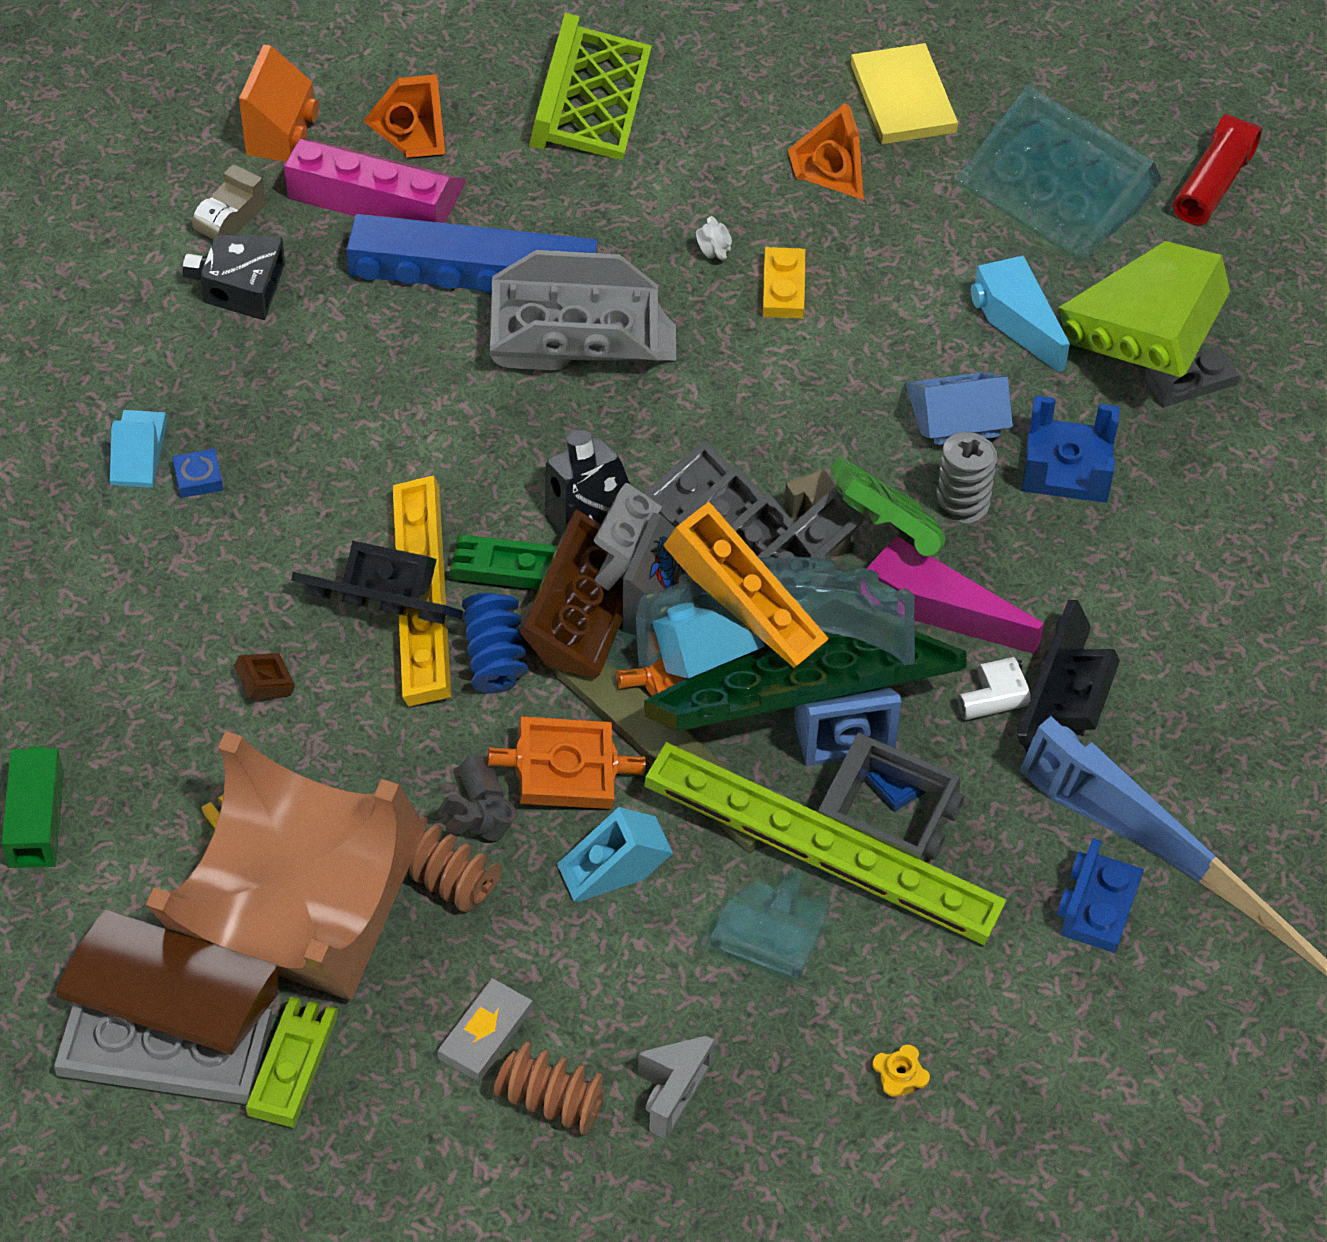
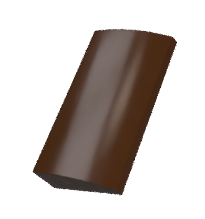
(169, 982)

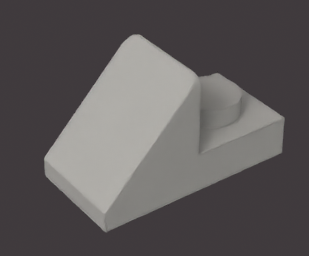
(677, 1075)

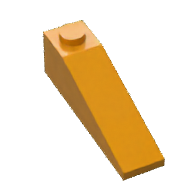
(743, 584)

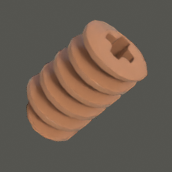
(451, 871)
(550, 1088)

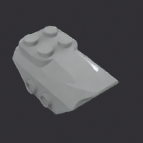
(576, 308)

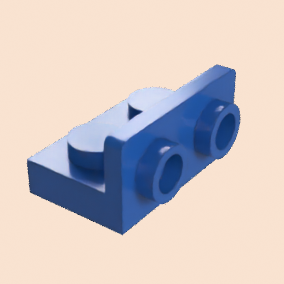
(1101, 899)

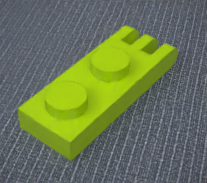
(291, 1063)

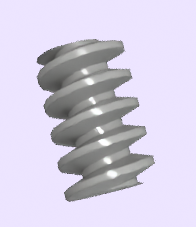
(966, 476)

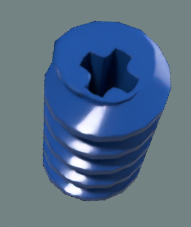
(494, 641)

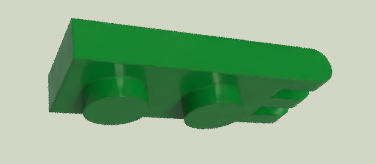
(500, 561)

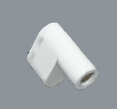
(1002, 690)

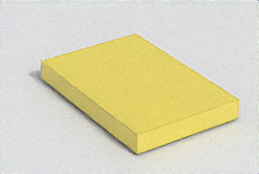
(904, 93)

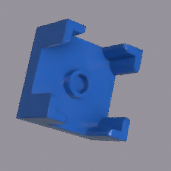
(1069, 456)

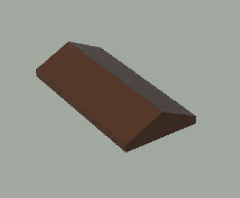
(571, 614)

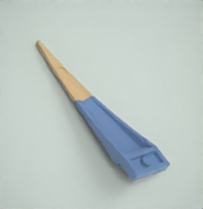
(1103, 792)

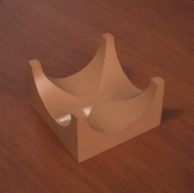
(296, 871)

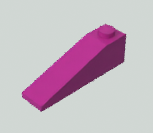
(954, 601)

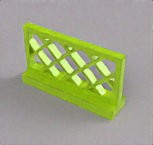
(558, 89)

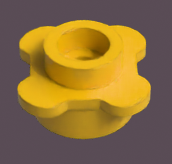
(901, 1083)

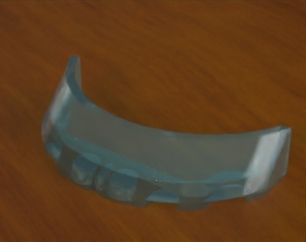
(835, 599)

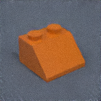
(276, 106)

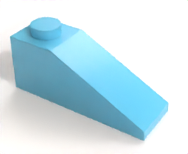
(1020, 310)

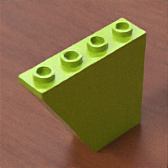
(1151, 309)

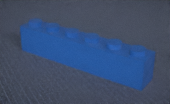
(443, 251)

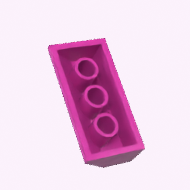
(368, 183)

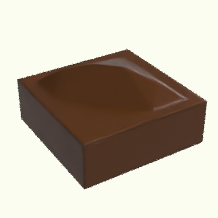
(264, 676)

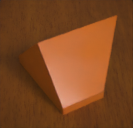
(410, 116)
(831, 154)

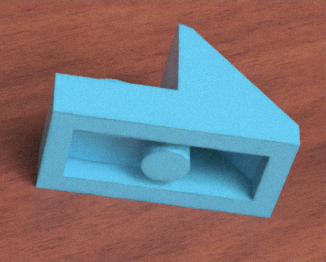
(136, 448)

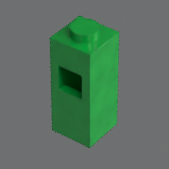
(32, 807)

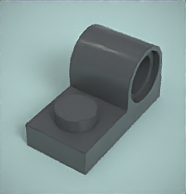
(1207, 374)

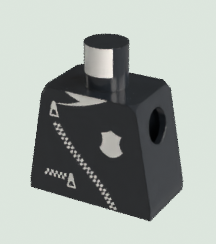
(239, 272)
(582, 479)

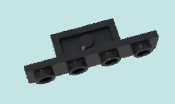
(387, 576)
(1072, 679)

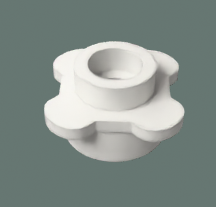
(714, 239)

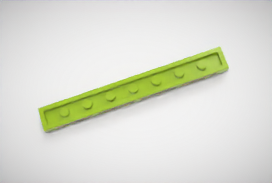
(825, 843)

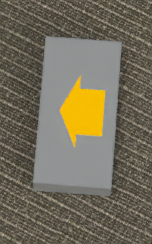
(485, 1029)

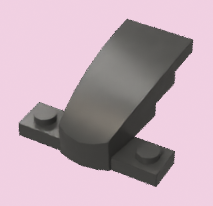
(753, 515)

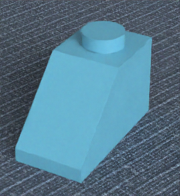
(700, 640)
(615, 854)

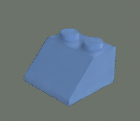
(961, 404)
(831, 725)

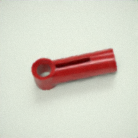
(1230, 148)

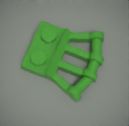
(887, 505)

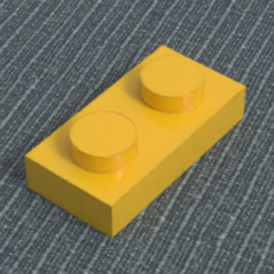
(784, 282)

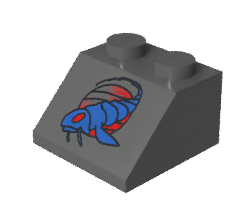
(649, 570)

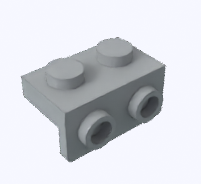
(622, 533)

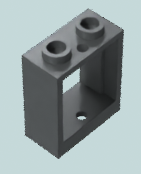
(870, 753)

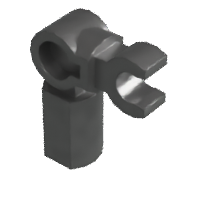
(487, 811)

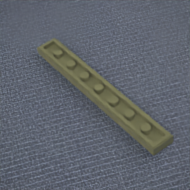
(627, 713)

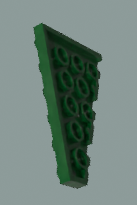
(769, 683)

